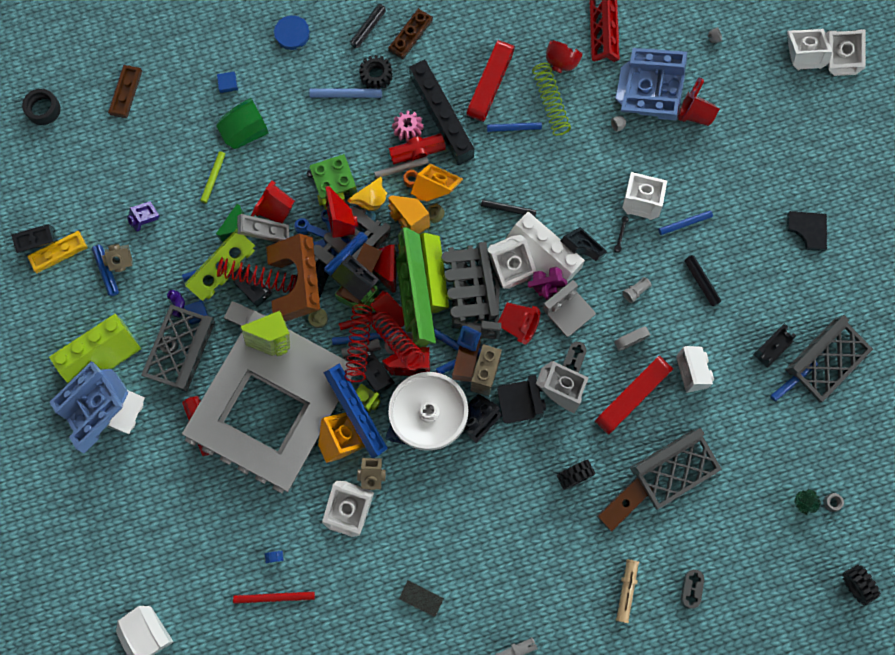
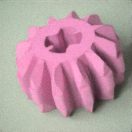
(407, 120)

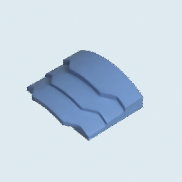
(652, 83)
(90, 404)

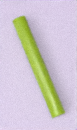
(212, 178)

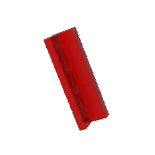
(610, 35)

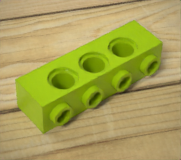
(195, 282)

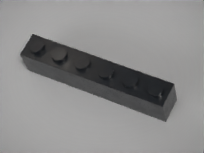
(441, 112)

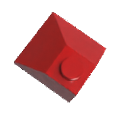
(340, 215)
(386, 267)

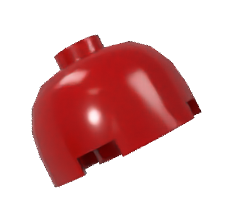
(562, 57)

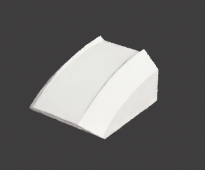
(809, 48)
(848, 52)
(644, 196)
(512, 261)
(347, 508)
(142, 632)

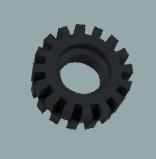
(371, 64)
(575, 474)
(861, 584)

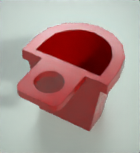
(697, 109)
(274, 204)
(520, 321)

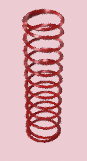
(254, 276)
(404, 334)
(360, 342)

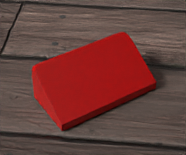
(386, 303)

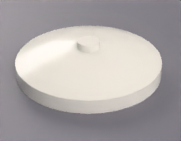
(428, 411)

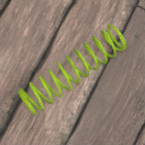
(542, 79)

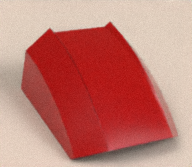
(397, 368)

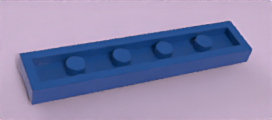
(355, 411)

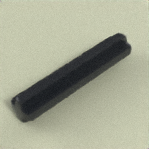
(368, 25)
(702, 280)

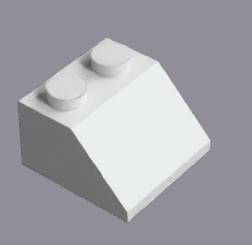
(694, 368)
(125, 419)

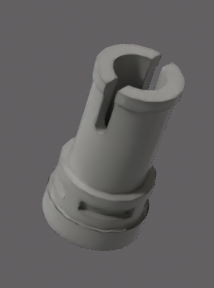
(634, 291)

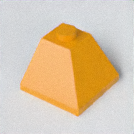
(434, 183)
(338, 437)

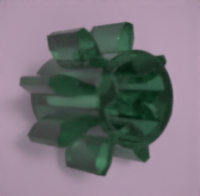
(807, 501)

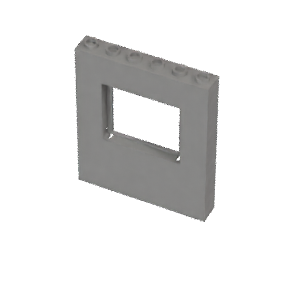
(296, 374)

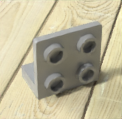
(568, 309)

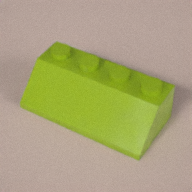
(434, 272)
(267, 334)
(104, 345)

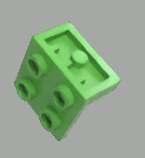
(333, 173)

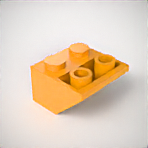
(409, 213)

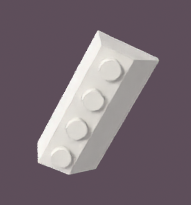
(547, 248)

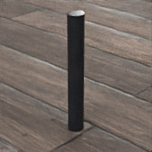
(507, 208)

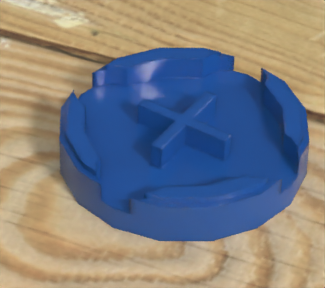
(291, 32)

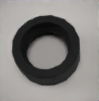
(36, 95)

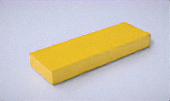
(57, 252)

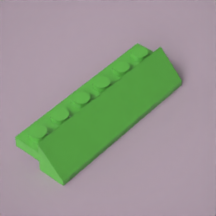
(414, 289)

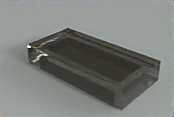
(421, 598)

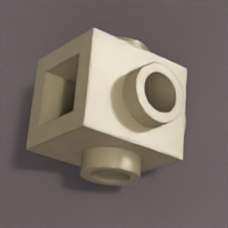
(124, 254)
(371, 473)

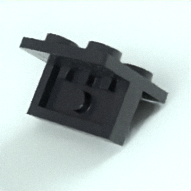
(481, 417)

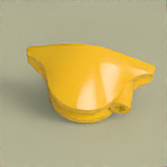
(371, 196)

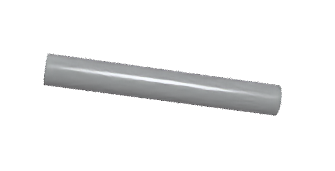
(402, 167)

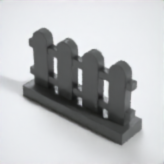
(373, 228)
(473, 273)

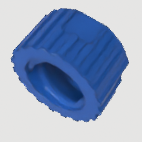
(274, 556)

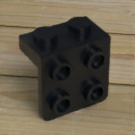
(521, 401)

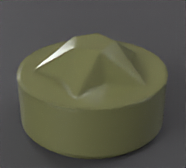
(436, 213)
(318, 318)

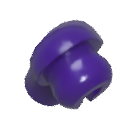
(177, 300)

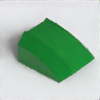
(242, 125)

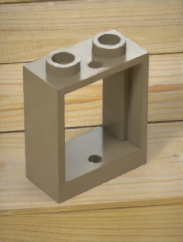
(486, 370)

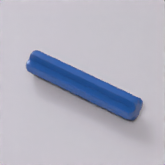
(350, 249)
(106, 275)

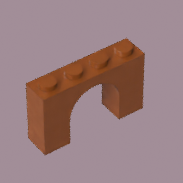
(305, 296)

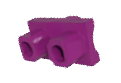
(545, 285)

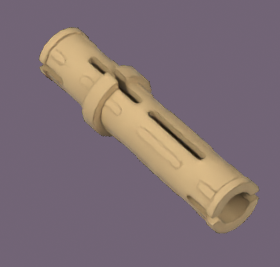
(629, 581)

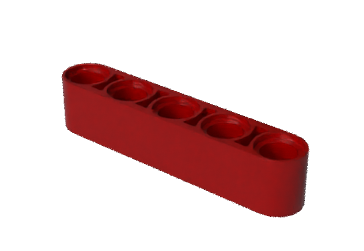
(490, 81)
(633, 395)

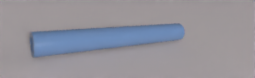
(345, 93)

